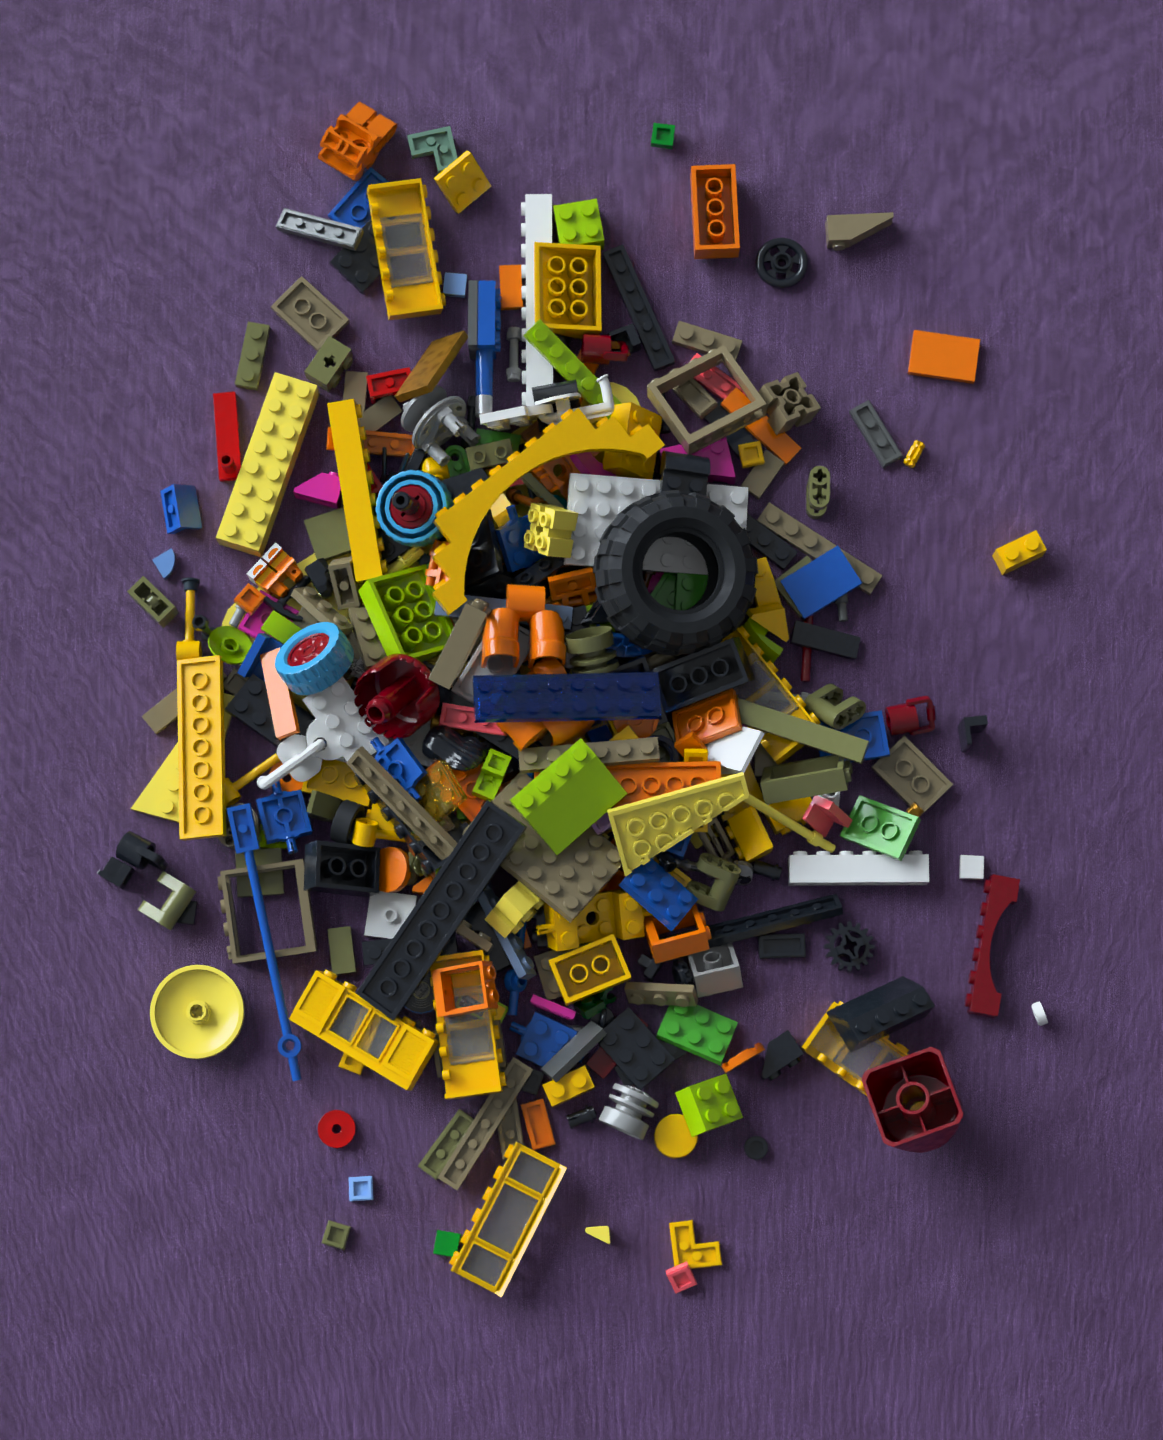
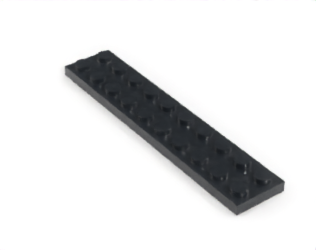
(441, 910)

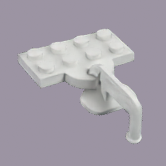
(543, 410)
(335, 722)

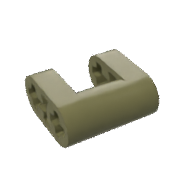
(818, 486)
(826, 707)
(725, 876)
(173, 906)

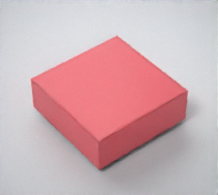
(681, 1277)

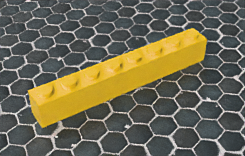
(356, 489)

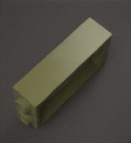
(805, 778)

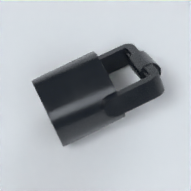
(139, 852)

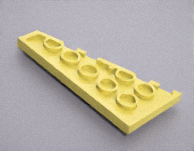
(162, 792)
(664, 820)

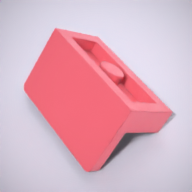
(822, 815)

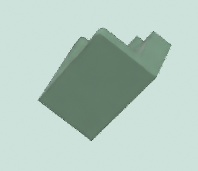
(435, 142)

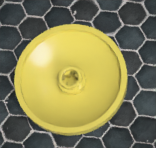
(197, 1012)

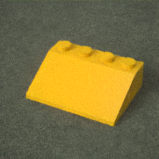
(568, 288)

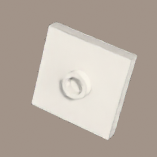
(387, 914)

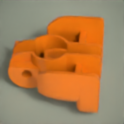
(545, 626)
(562, 731)

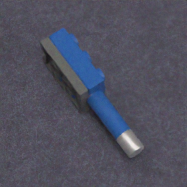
(484, 339)

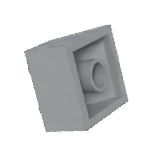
(715, 970)

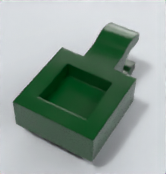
(594, 1004)

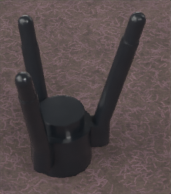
(404, 465)

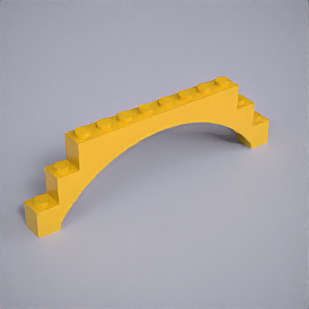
(566, 438)

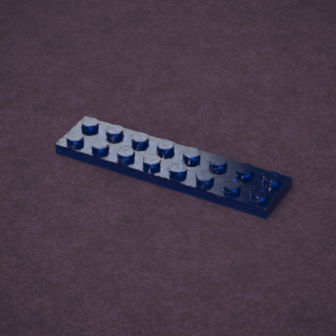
(566, 697)

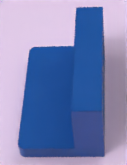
(180, 508)
(252, 661)

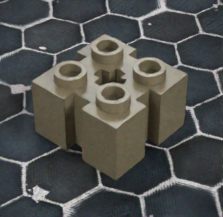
(788, 403)

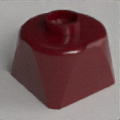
(900, 1085)

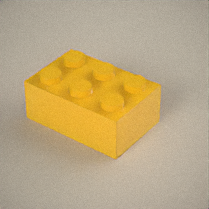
(627, 465)
(589, 969)

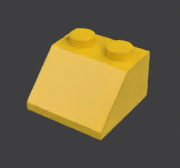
(748, 835)

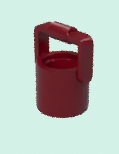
(597, 349)
(904, 717)

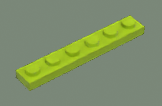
(565, 362)

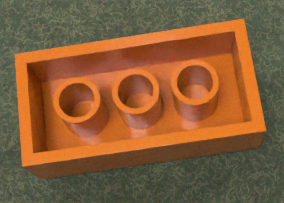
(714, 211)

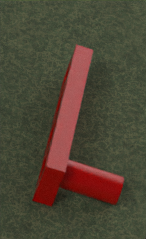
(227, 435)

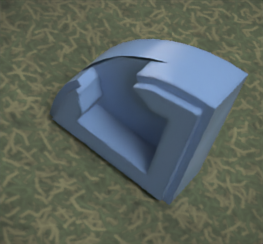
(165, 563)

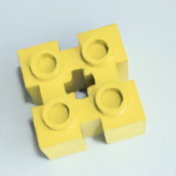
(550, 530)
(514, 907)

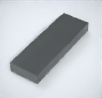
(875, 434)
(573, 1051)

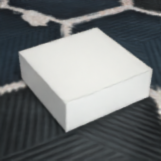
(971, 867)

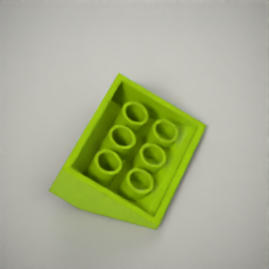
(404, 614)
(568, 797)

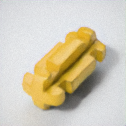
(914, 454)

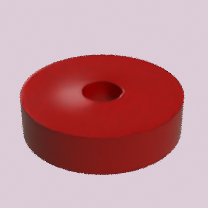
(326, 1125)

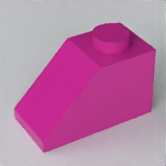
(321, 489)

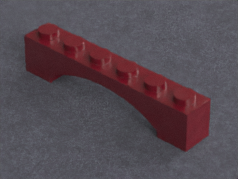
(983, 998)

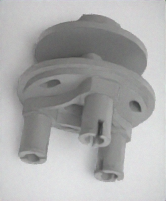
(435, 420)

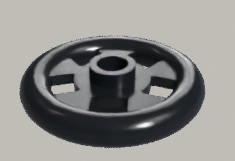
(782, 245)

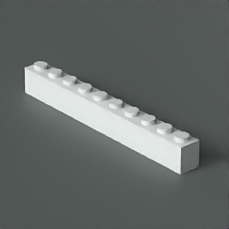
(536, 228)

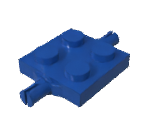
(512, 542)
(400, 764)
(284, 817)
(542, 1038)

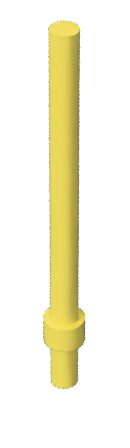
(812, 837)

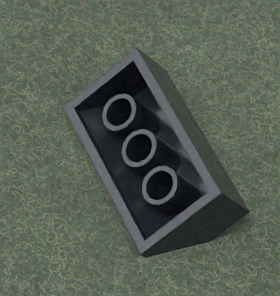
(880, 1012)

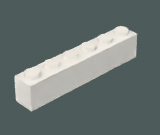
(857, 869)

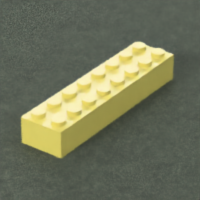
(268, 465)

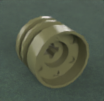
(591, 649)

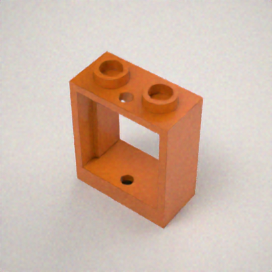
(681, 944)
(444, 990)

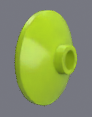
(229, 644)

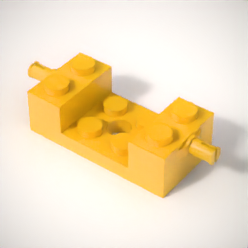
(615, 914)

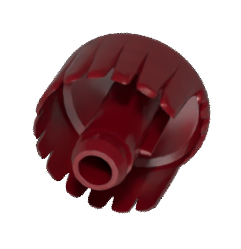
(397, 696)

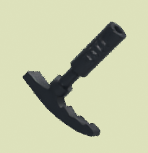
(282, 602)

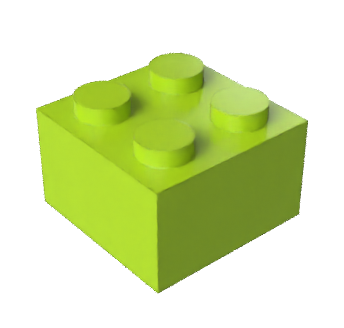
(579, 223)
(709, 1105)

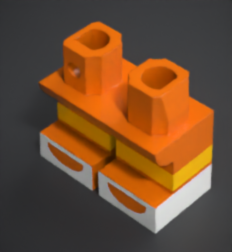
(281, 564)

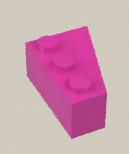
(720, 460)

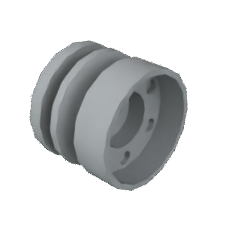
(628, 1111)

